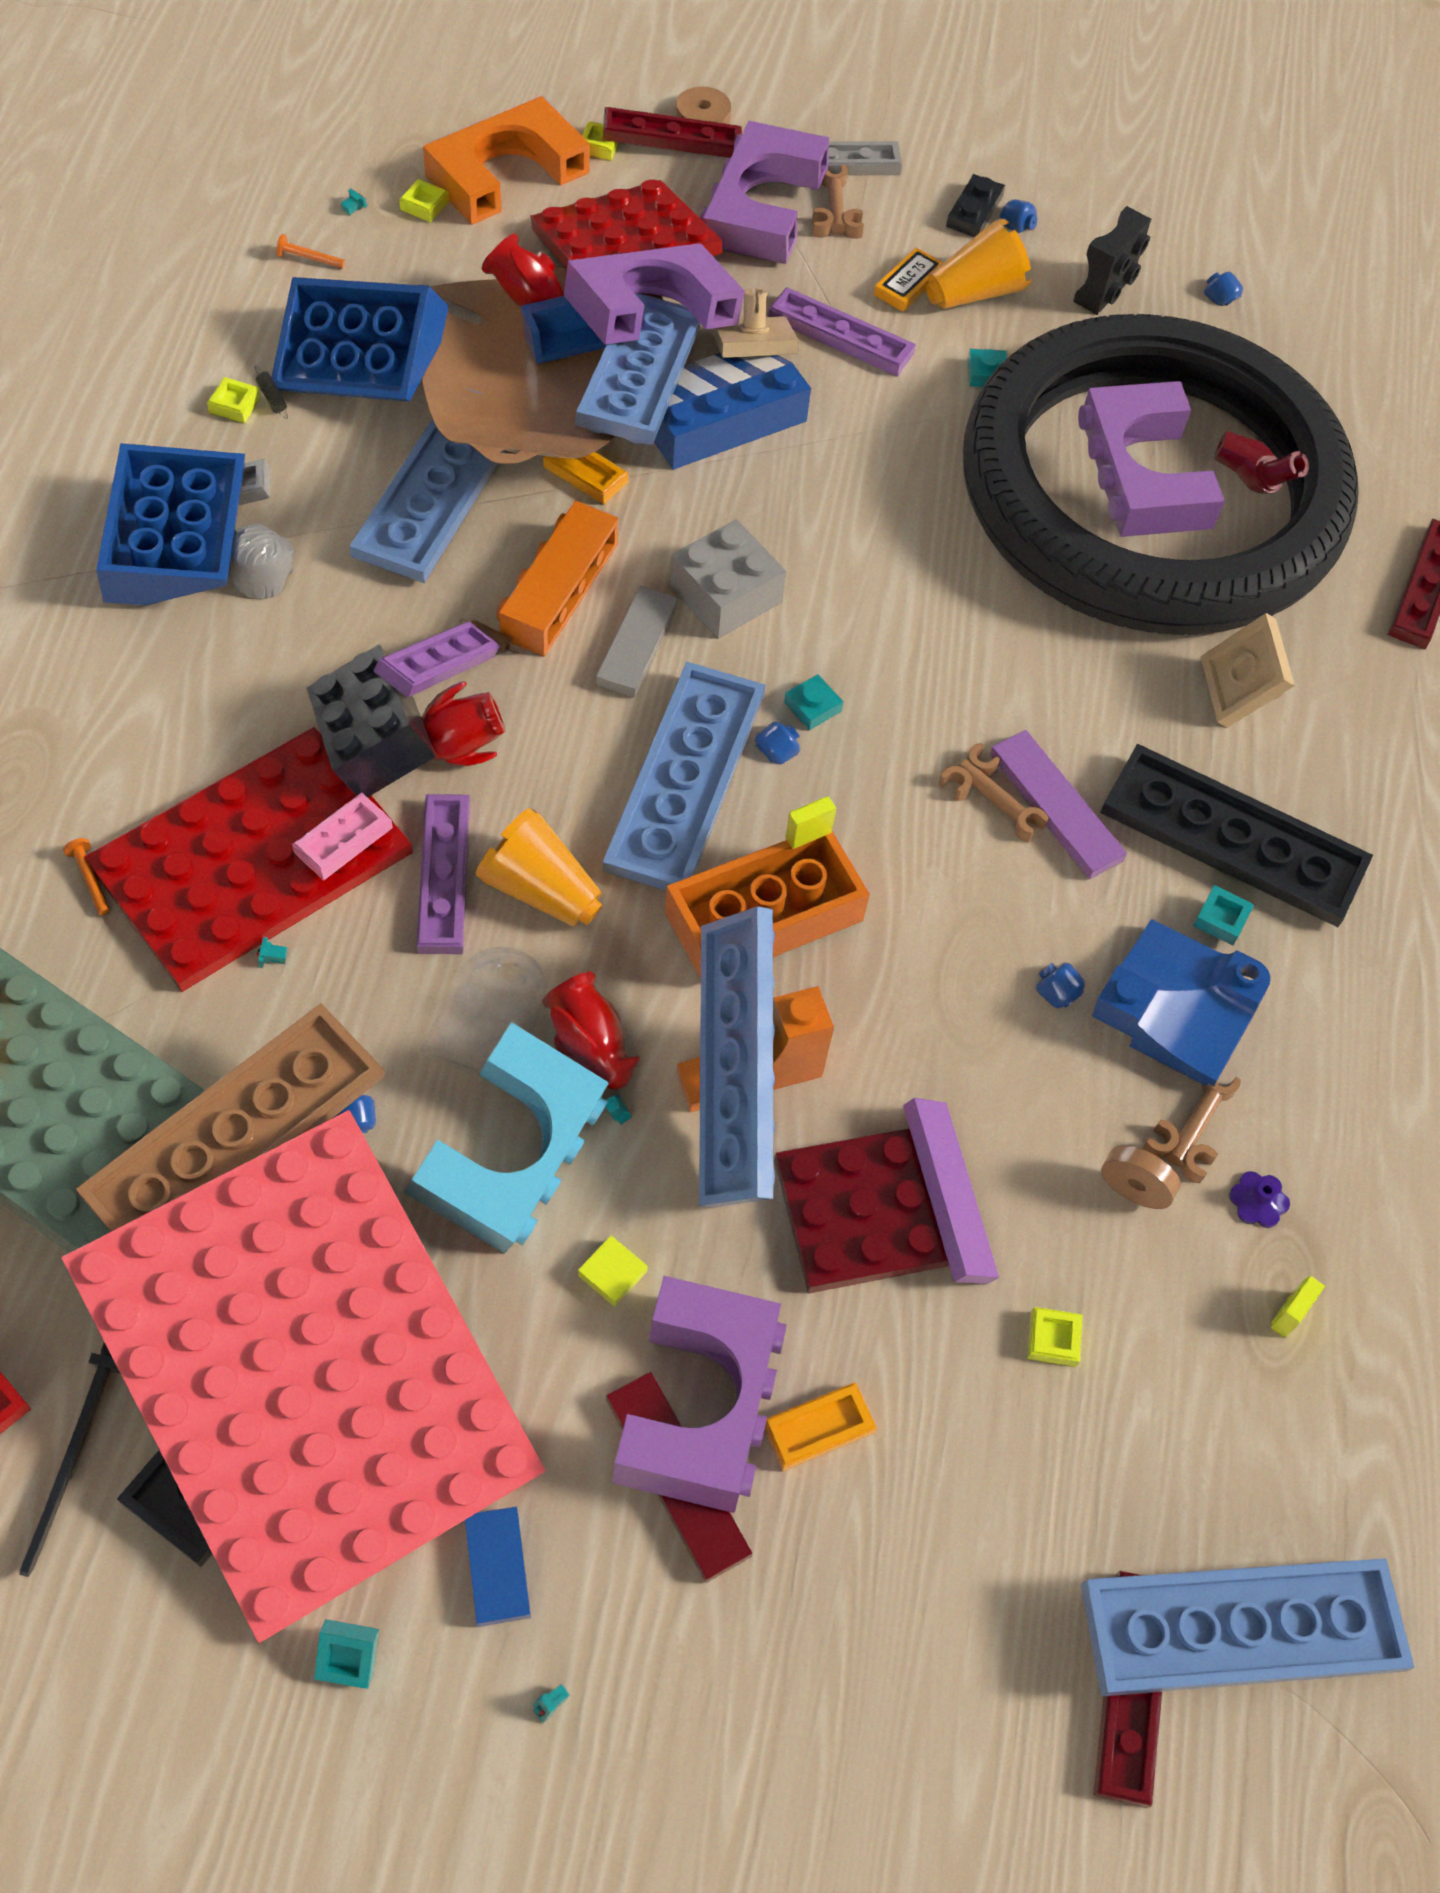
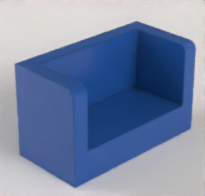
(557, 330)

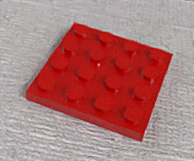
(623, 223)

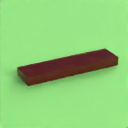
(669, 132)
(1420, 600)
(706, 1531)
(1128, 1745)

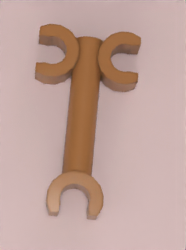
(835, 219)
(977, 773)
(1181, 1147)

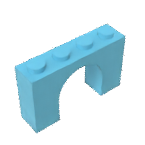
(501, 1204)

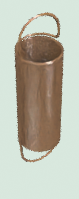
(502, 640)

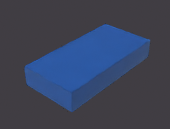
(497, 1567)

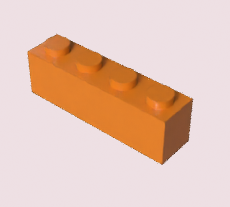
(558, 577)

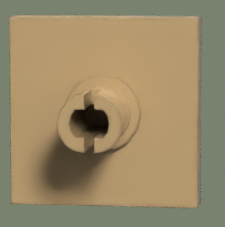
(755, 332)
(1247, 670)

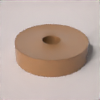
(704, 104)
(1141, 1177)

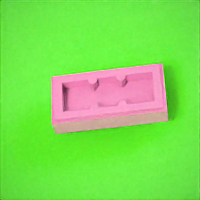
(342, 836)

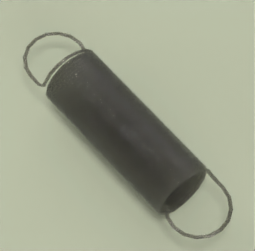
(271, 392)

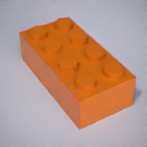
(807, 887)

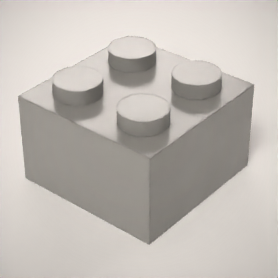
(727, 578)

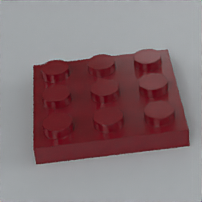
(859, 1210)

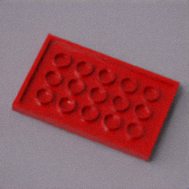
(223, 863)

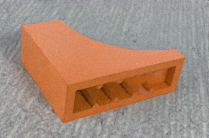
(799, 1044)

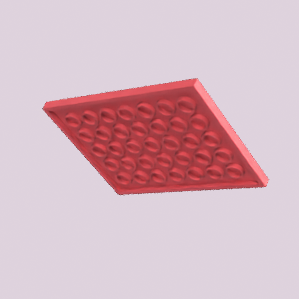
(303, 1372)

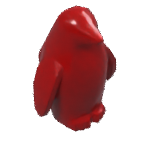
(522, 274)
(462, 726)
(590, 1030)

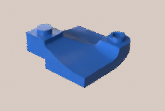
(1183, 1001)

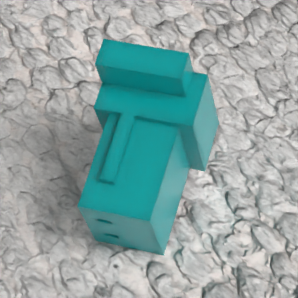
(353, 202)
(271, 953)
(618, 1109)
(547, 1704)

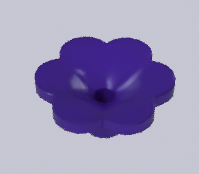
(1259, 1199)

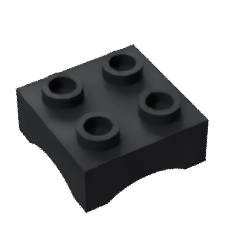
(1114, 261)

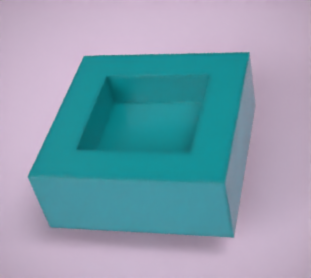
(983, 364)
(813, 702)
(1223, 915)
(346, 1654)

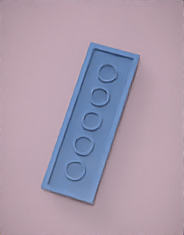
(639, 376)
(423, 506)
(684, 777)
(737, 1060)
(1245, 1626)

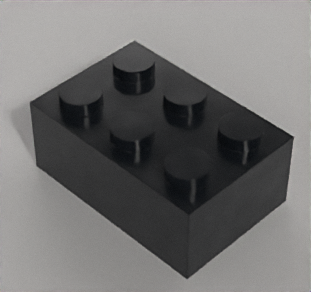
(368, 725)

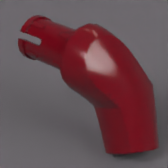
(1257, 464)

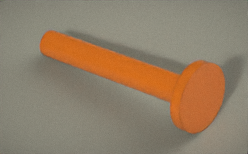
(283, 246)
(78, 849)

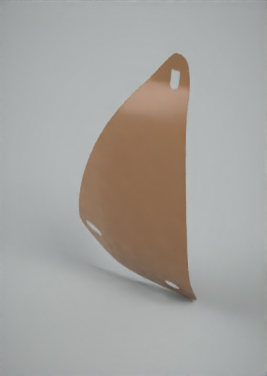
(522, 402)

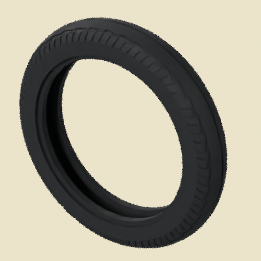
(1132, 586)

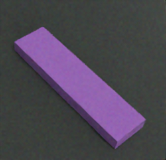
(843, 331)
(436, 659)
(1068, 814)
(443, 874)
(950, 1192)

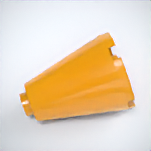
(982, 269)
(540, 871)

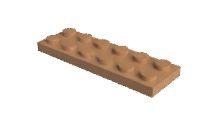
(260, 1104)

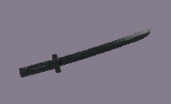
(104, 1365)

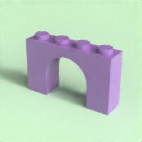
(763, 156)
(606, 287)
(1138, 497)
(708, 1461)

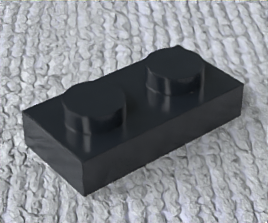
(975, 205)

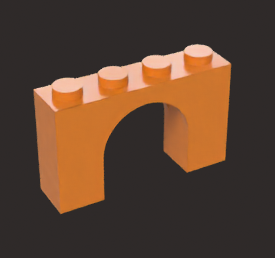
(526, 130)

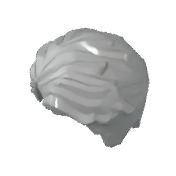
(260, 561)

